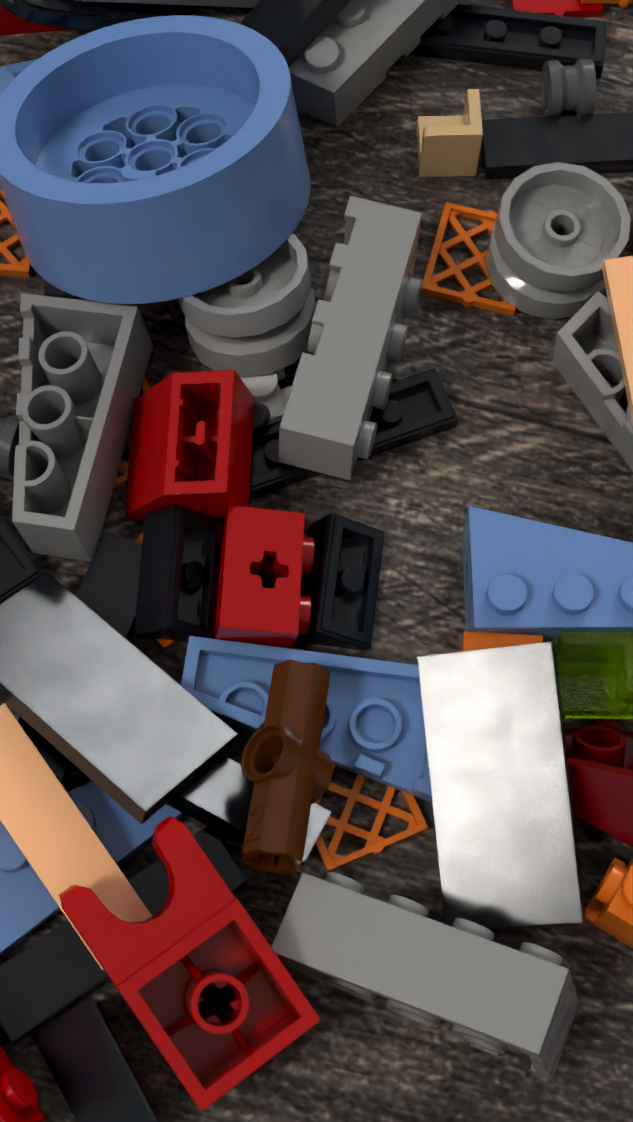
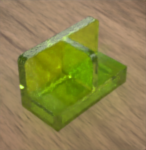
(596, 674)

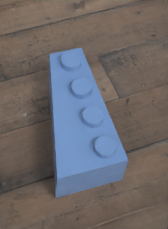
(543, 578)

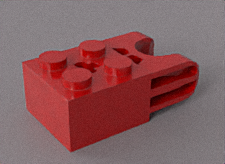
(171, 957)

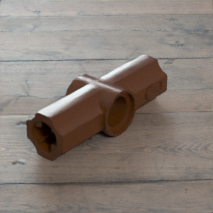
(286, 768)

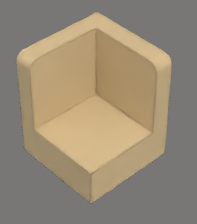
(451, 143)

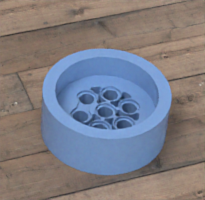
(153, 158)

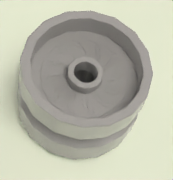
(554, 237)
(257, 318)

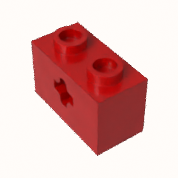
(270, 545)

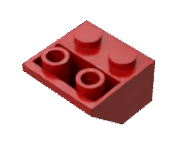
(191, 445)

